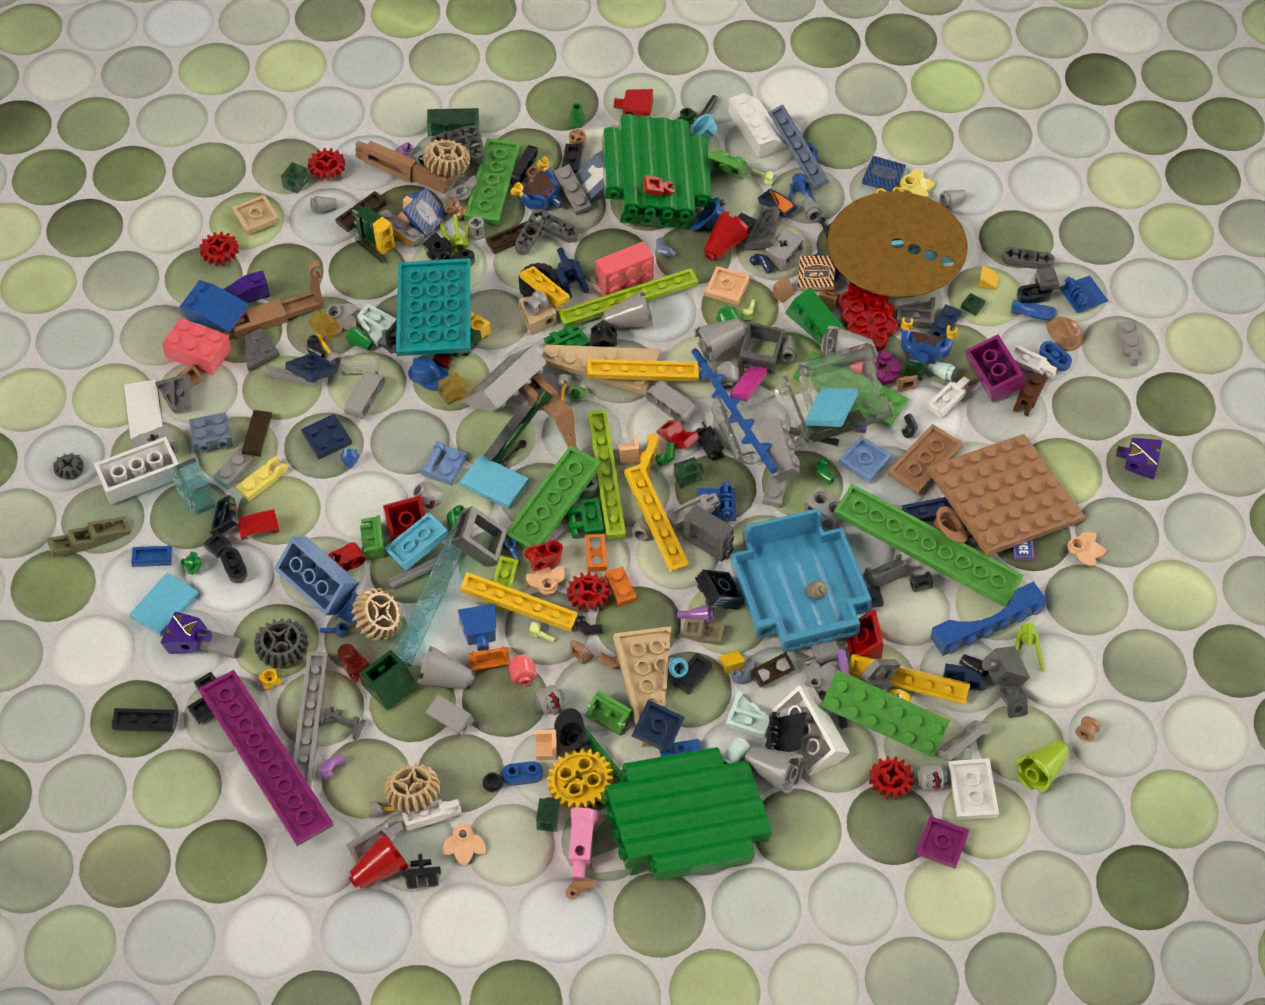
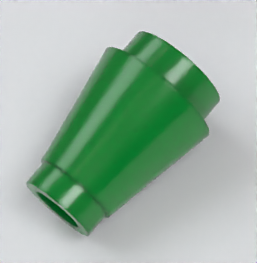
(577, 117)
(358, 338)

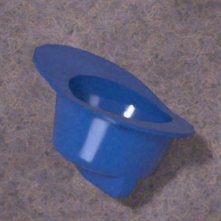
(708, 216)
(427, 373)
(345, 613)

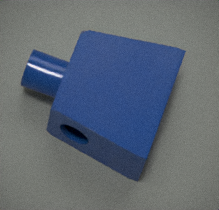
(478, 625)

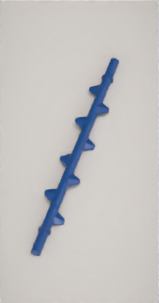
(735, 416)

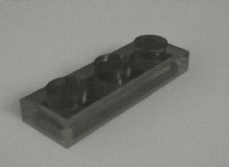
(853, 421)

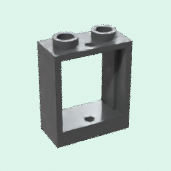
(758, 331)
(462, 532)
(708, 533)

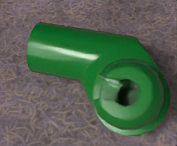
(669, 456)
(822, 471)
(453, 515)

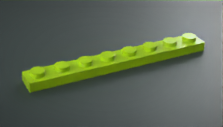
(652, 289)
(606, 475)

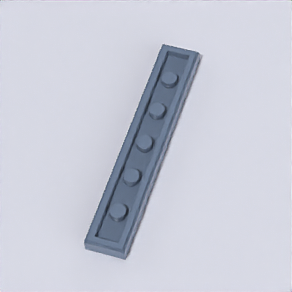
(798, 147)

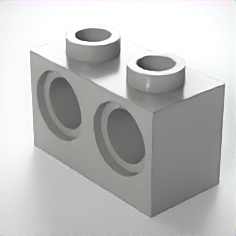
(827, 507)

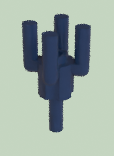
(569, 271)

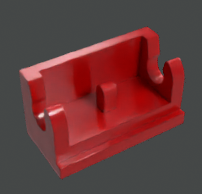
(258, 523)

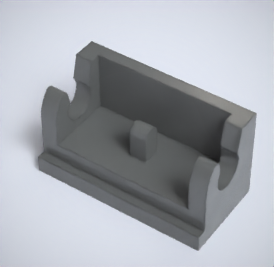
(886, 573)

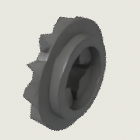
(68, 472)

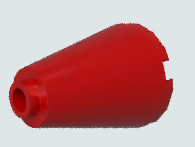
(725, 236)
(377, 863)

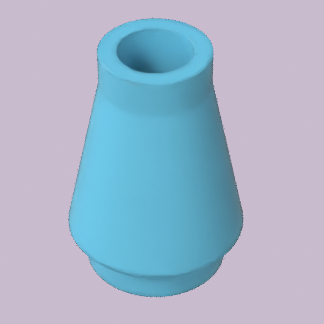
(678, 667)

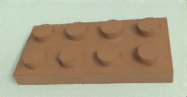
(929, 449)

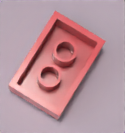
(625, 269)
(196, 345)

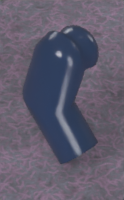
(763, 260)

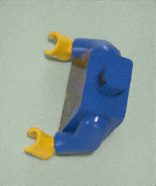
(542, 190)
(924, 346)

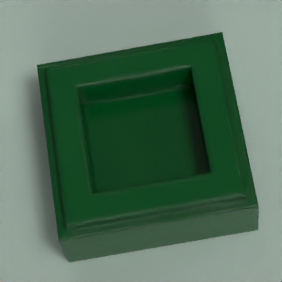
(973, 304)
(914, 368)

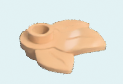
(1088, 548)
(545, 578)
(464, 847)

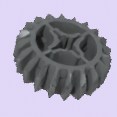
(280, 636)

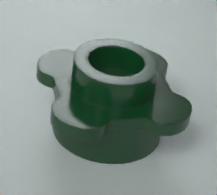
(688, 115)

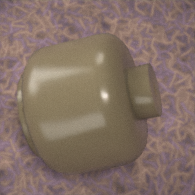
(816, 590)

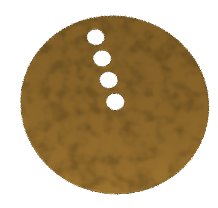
(863, 249)

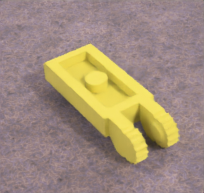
(261, 479)

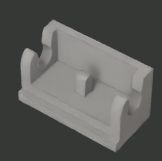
(450, 715)

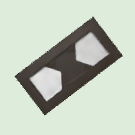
(772, 669)

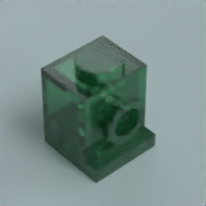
(687, 472)

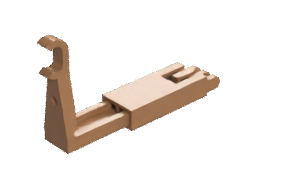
(400, 166)
(277, 311)
(556, 408)

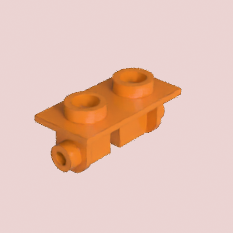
(489, 658)

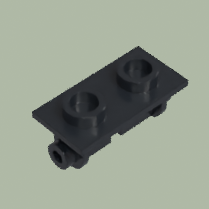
(714, 446)

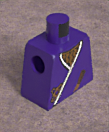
(1141, 456)
(185, 634)

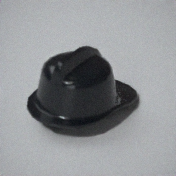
(570, 731)

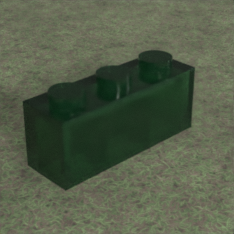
(450, 119)

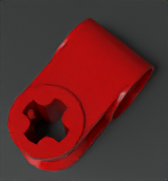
(544, 555)
(348, 556)

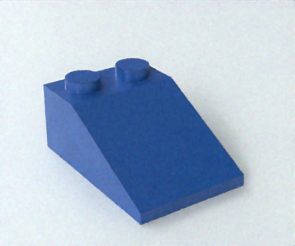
(213, 307)

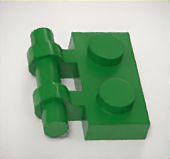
(572, 338)
(591, 518)

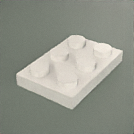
(973, 789)

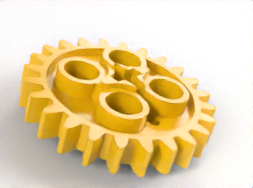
(572, 766)

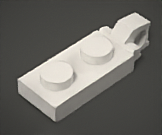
(1032, 362)
(948, 397)
(437, 812)

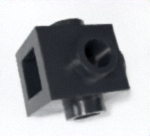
(437, 247)
(603, 335)

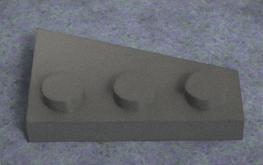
(763, 230)

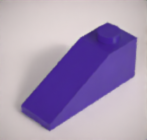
(250, 287)

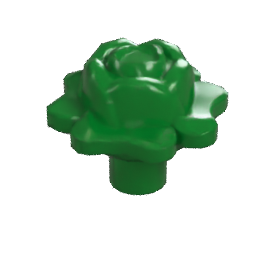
(192, 563)

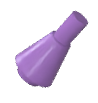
(703, 612)

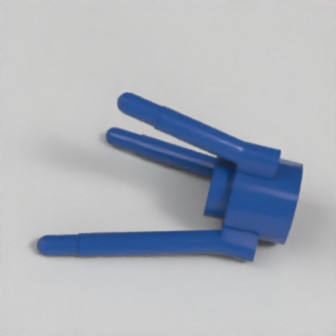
(800, 184)

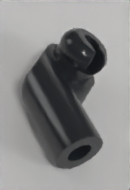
(313, 346)
(911, 427)
(586, 628)

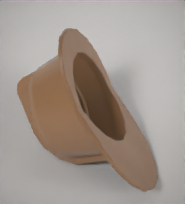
(1065, 333)
(950, 524)

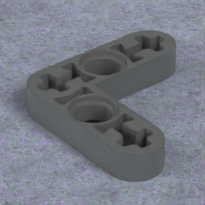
(468, 139)
(540, 225)
(507, 430)

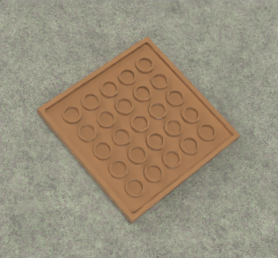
(1005, 494)

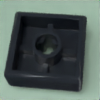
(719, 589)

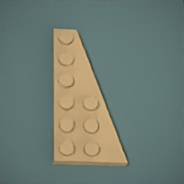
(574, 360)
(644, 666)

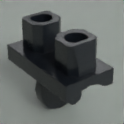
(431, 873)

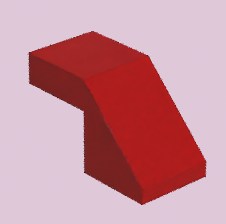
(674, 433)

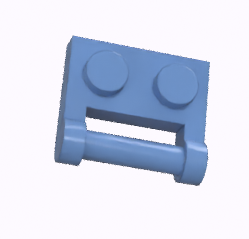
(449, 465)

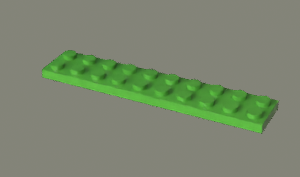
(928, 545)

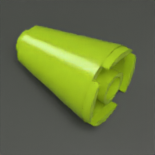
(1042, 765)

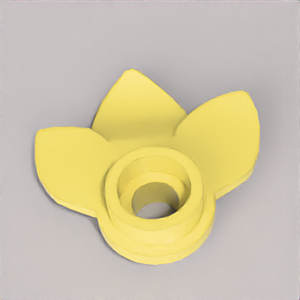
(916, 183)

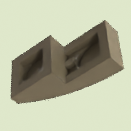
(704, 632)

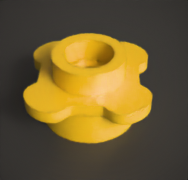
(269, 674)

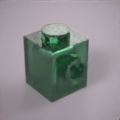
(294, 177)

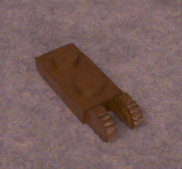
(1030, 394)

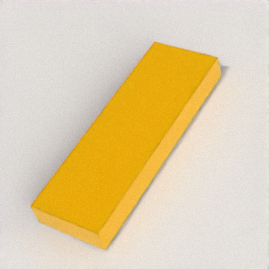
(542, 283)

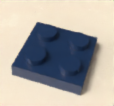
(311, 367)
(326, 436)
(658, 726)

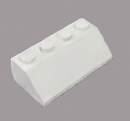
(756, 125)
(137, 470)
(821, 740)

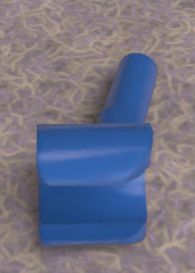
(512, 549)
(337, 630)

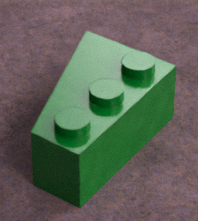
(812, 314)

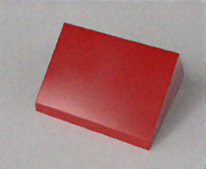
(402, 515)
(869, 640)

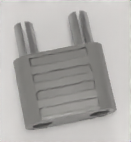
(822, 653)

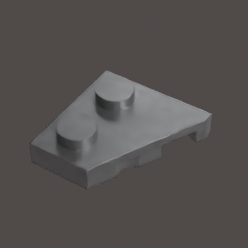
(920, 312)
(259, 349)
(176, 392)

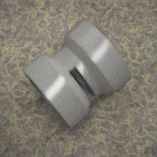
(534, 303)

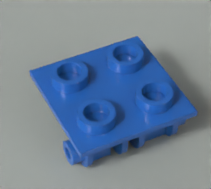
(1082, 293)
(726, 494)

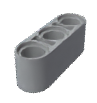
(364, 394)
(671, 402)

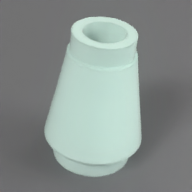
(943, 370)
(736, 751)

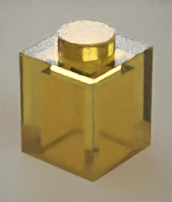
(324, 324)
(452, 388)

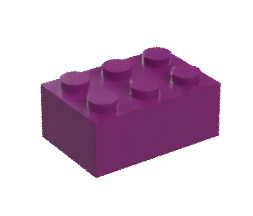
(995, 368)

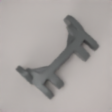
(354, 724)

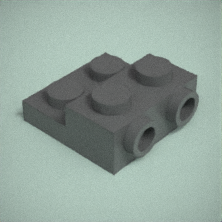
(880, 672)

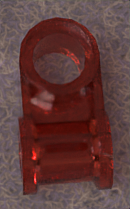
(354, 664)

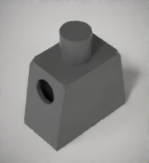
(1006, 667)

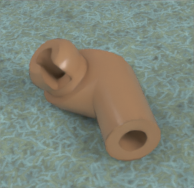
(609, 662)
(578, 886)

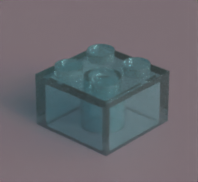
(193, 487)

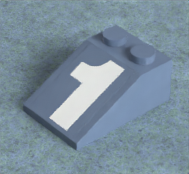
(591, 177)

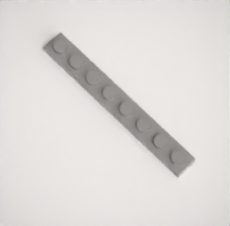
(310, 713)

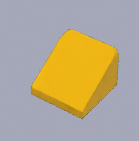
(988, 278)
(732, 662)

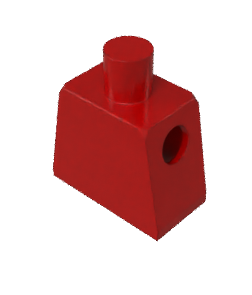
(636, 102)

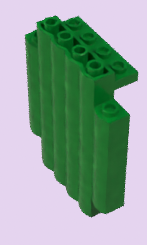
(657, 150)
(686, 814)

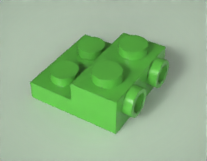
(727, 164)

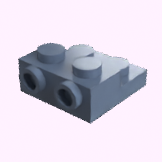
(210, 432)

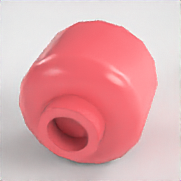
(522, 670)

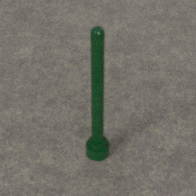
(542, 398)

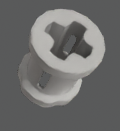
(480, 223)

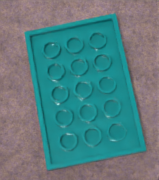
(434, 307)

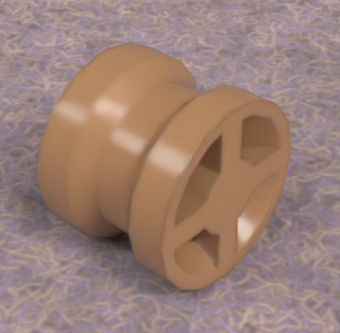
(577, 137)
(454, 207)
(1088, 728)

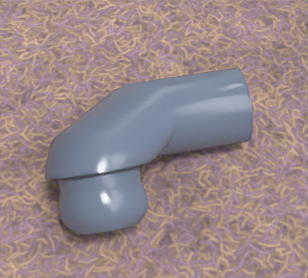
(663, 250)
(743, 676)

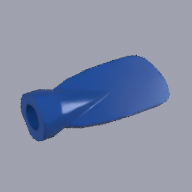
(1033, 310)

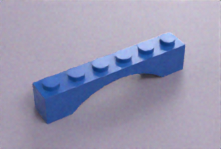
(955, 634)

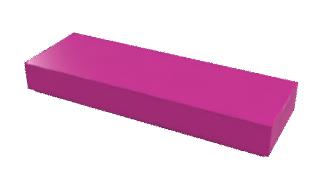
(749, 383)

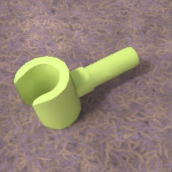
(767, 177)
(748, 313)
(534, 632)

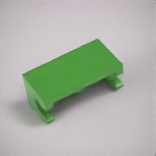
(372, 538)
(609, 712)

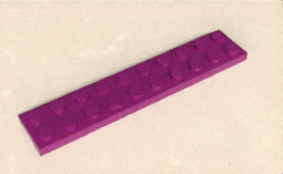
(266, 758)

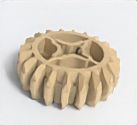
(446, 158)
(377, 614)
(412, 788)

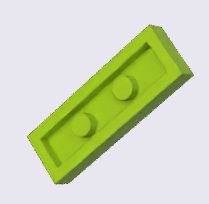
(505, 575)

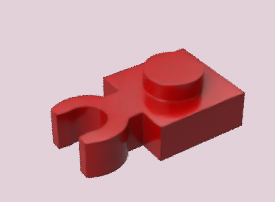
(655, 186)

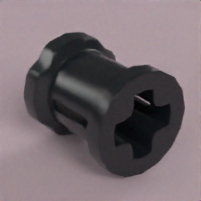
(921, 581)

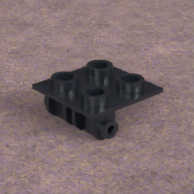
(785, 732)

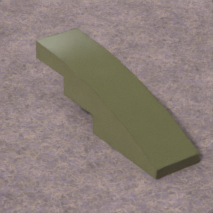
(88, 537)

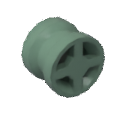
(591, 491)

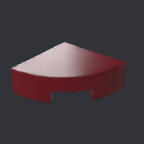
(443, 360)

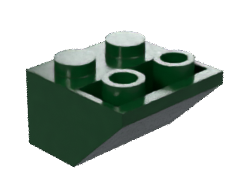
(388, 680)

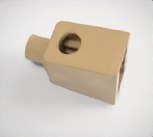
(542, 320)

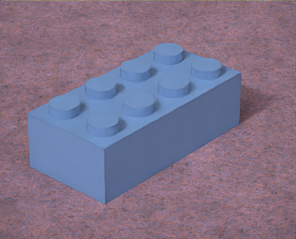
(316, 575)

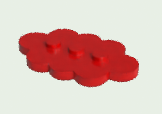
(868, 315)

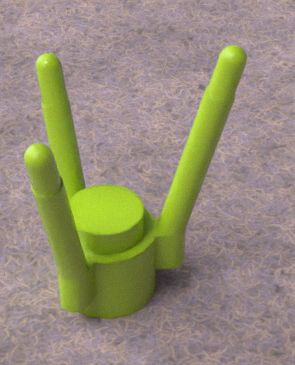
(457, 241)
(1028, 636)

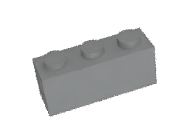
(781, 448)

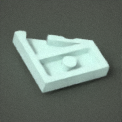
(375, 321)
(747, 717)

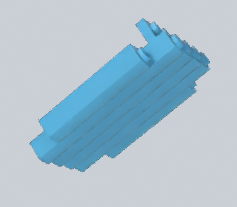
(780, 564)

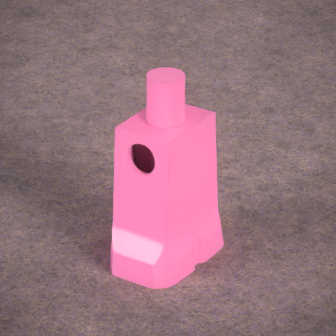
(584, 825)

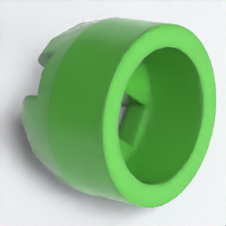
(575, 391)

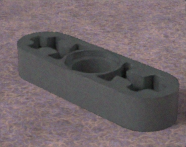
(1015, 252)

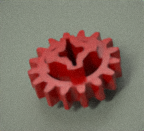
(326, 164)
(219, 248)
(588, 590)
(901, 780)

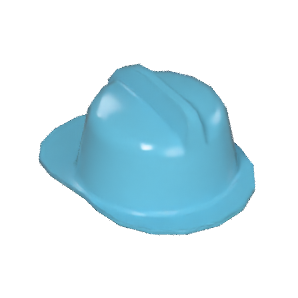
(704, 126)

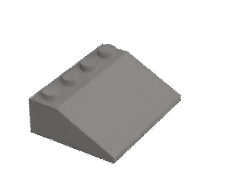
(506, 380)

